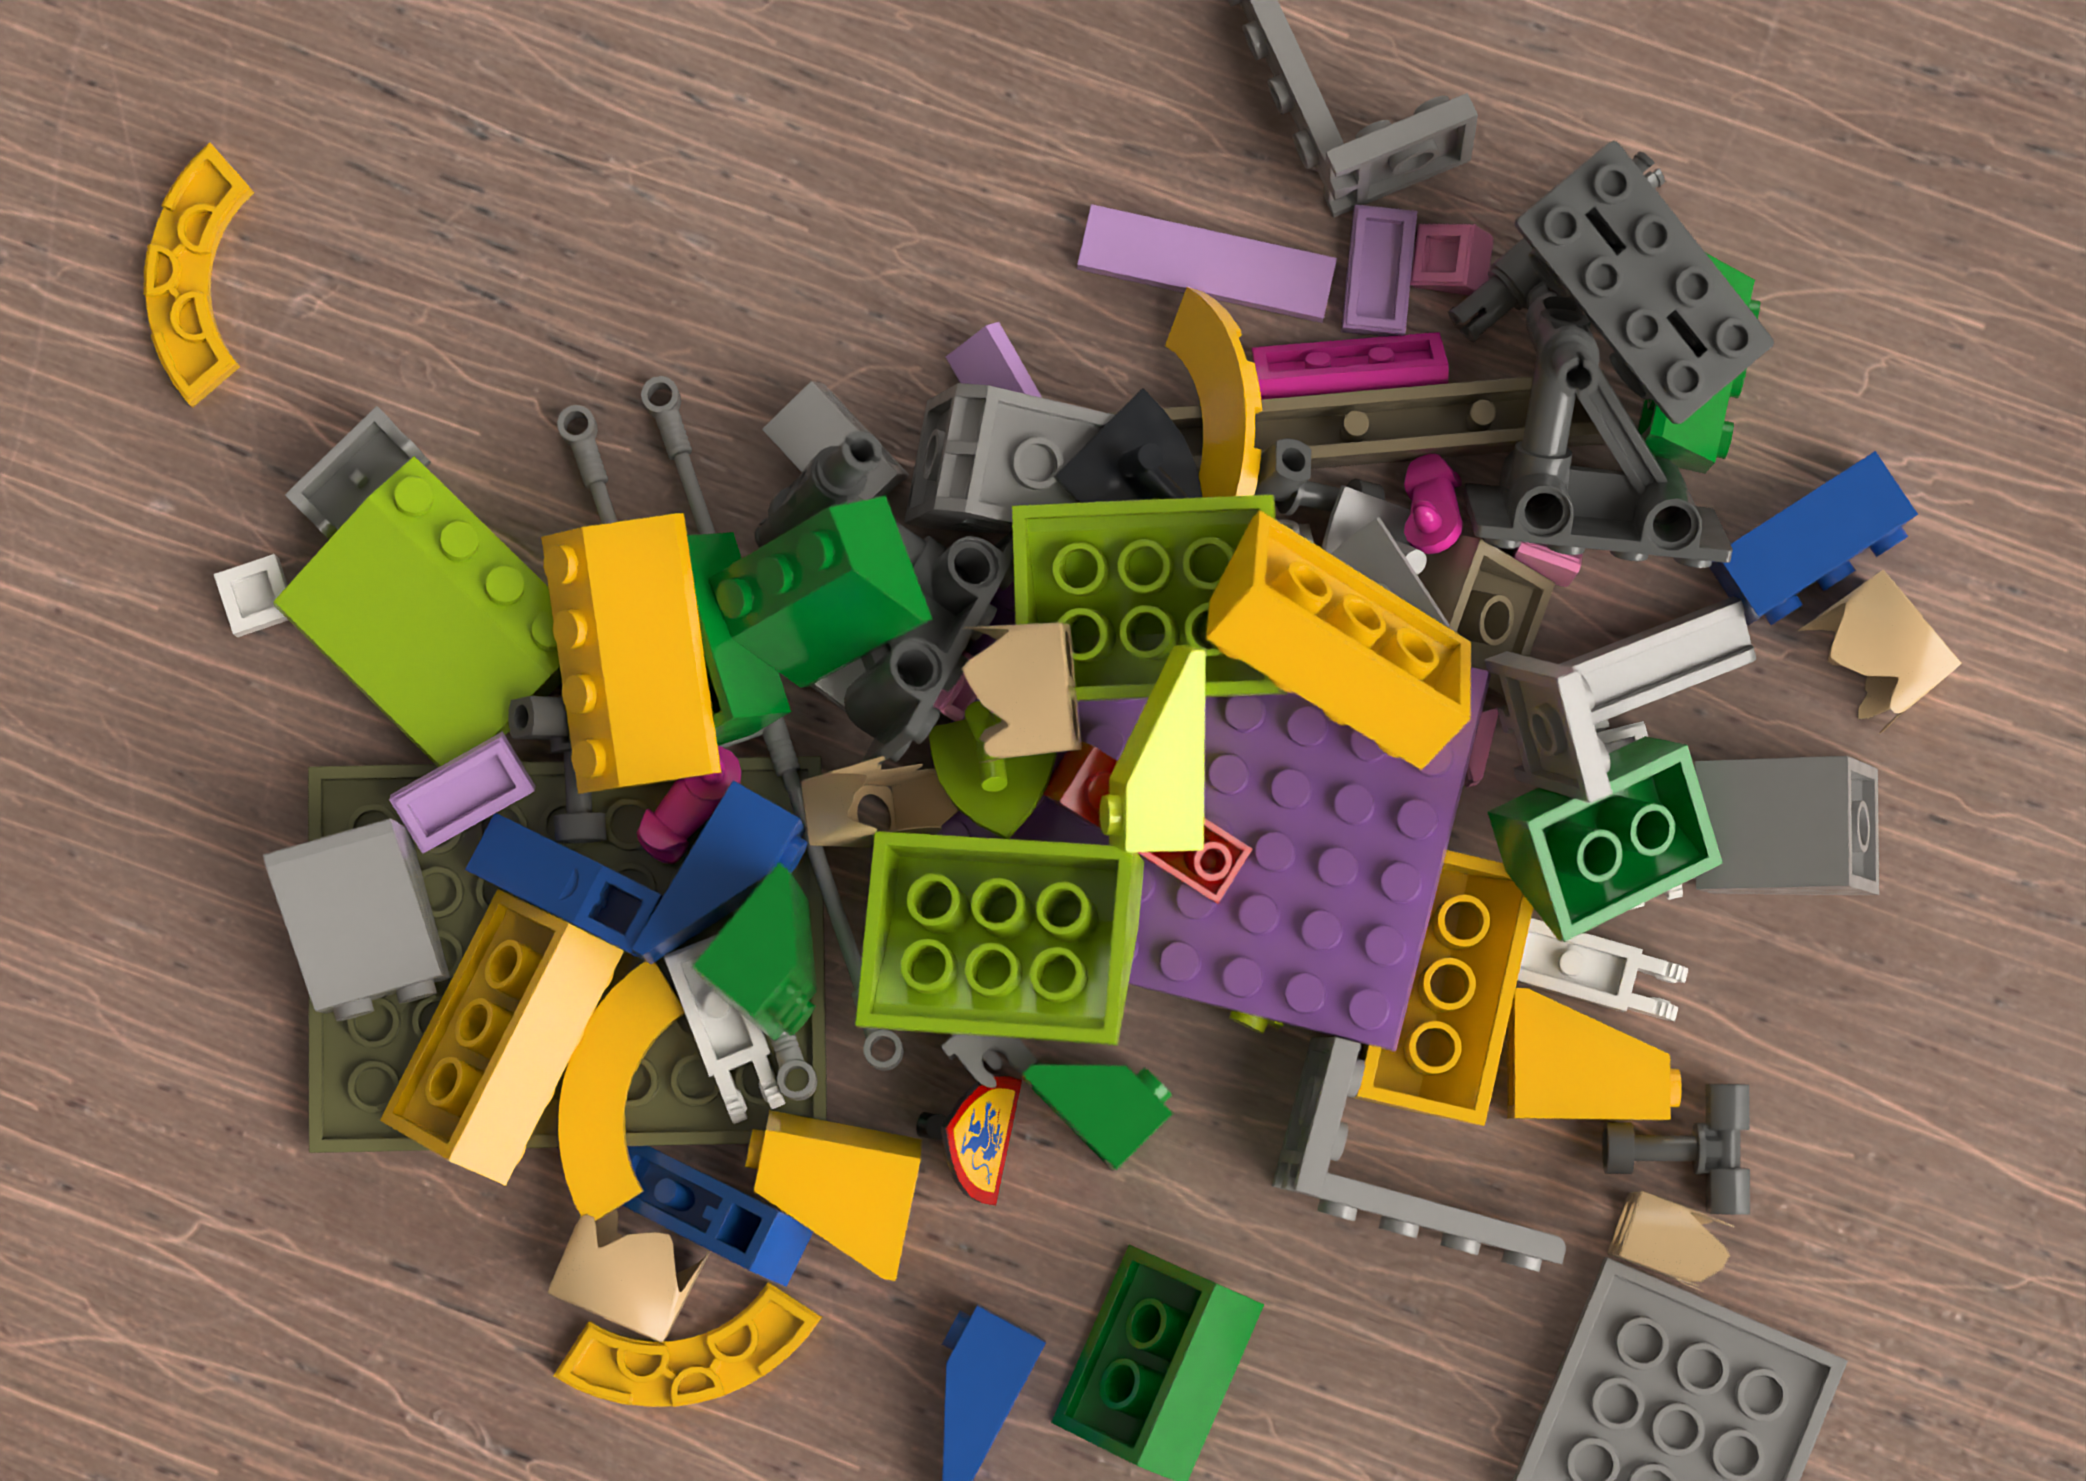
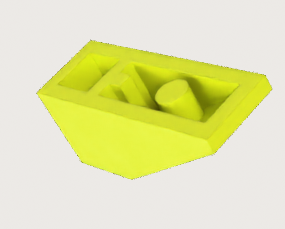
(1160, 773)

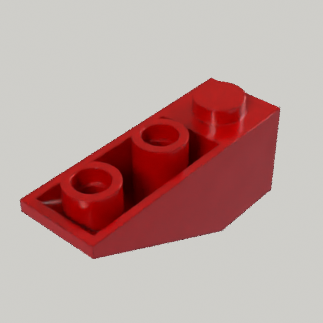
(1083, 781)

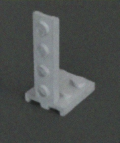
(1383, 154)
(1558, 704)
(1318, 1136)

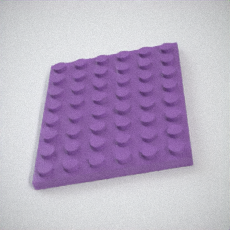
(1339, 870)

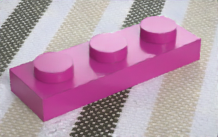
(1350, 365)

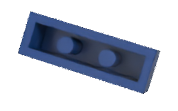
(1816, 540)

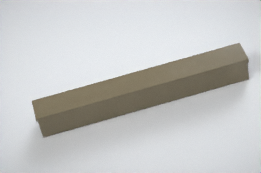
(1396, 422)

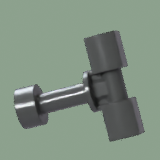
(1286, 472)
(547, 720)
(1711, 1148)

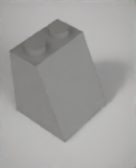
(1792, 826)
(359, 918)

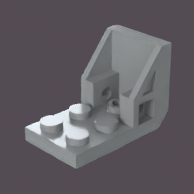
(993, 452)

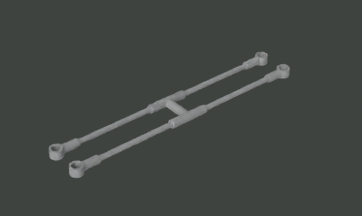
(775, 735)

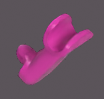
(1434, 512)
(685, 810)

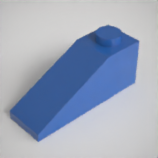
(723, 869)
(717, 1215)
(982, 1384)

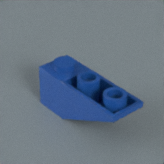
(563, 882)

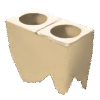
(1888, 643)
(1030, 686)
(832, 800)
(1667, 1239)
(624, 1277)

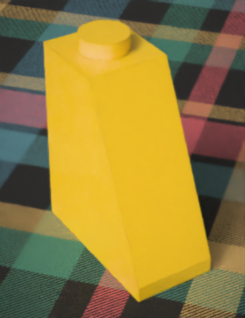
(1581, 1068)
(840, 1183)

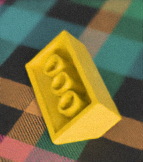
(1341, 642)
(630, 653)
(1457, 998)
(501, 1037)

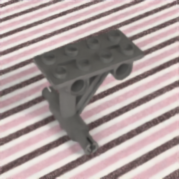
(1636, 278)
(1580, 507)
(958, 582)

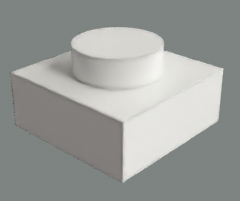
(250, 593)

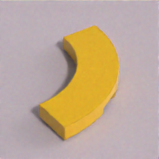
(181, 270)
(1227, 391)
(598, 1086)
(693, 1367)

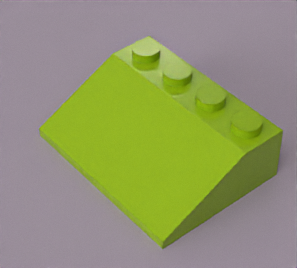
(1133, 587)
(428, 615)
(999, 937)

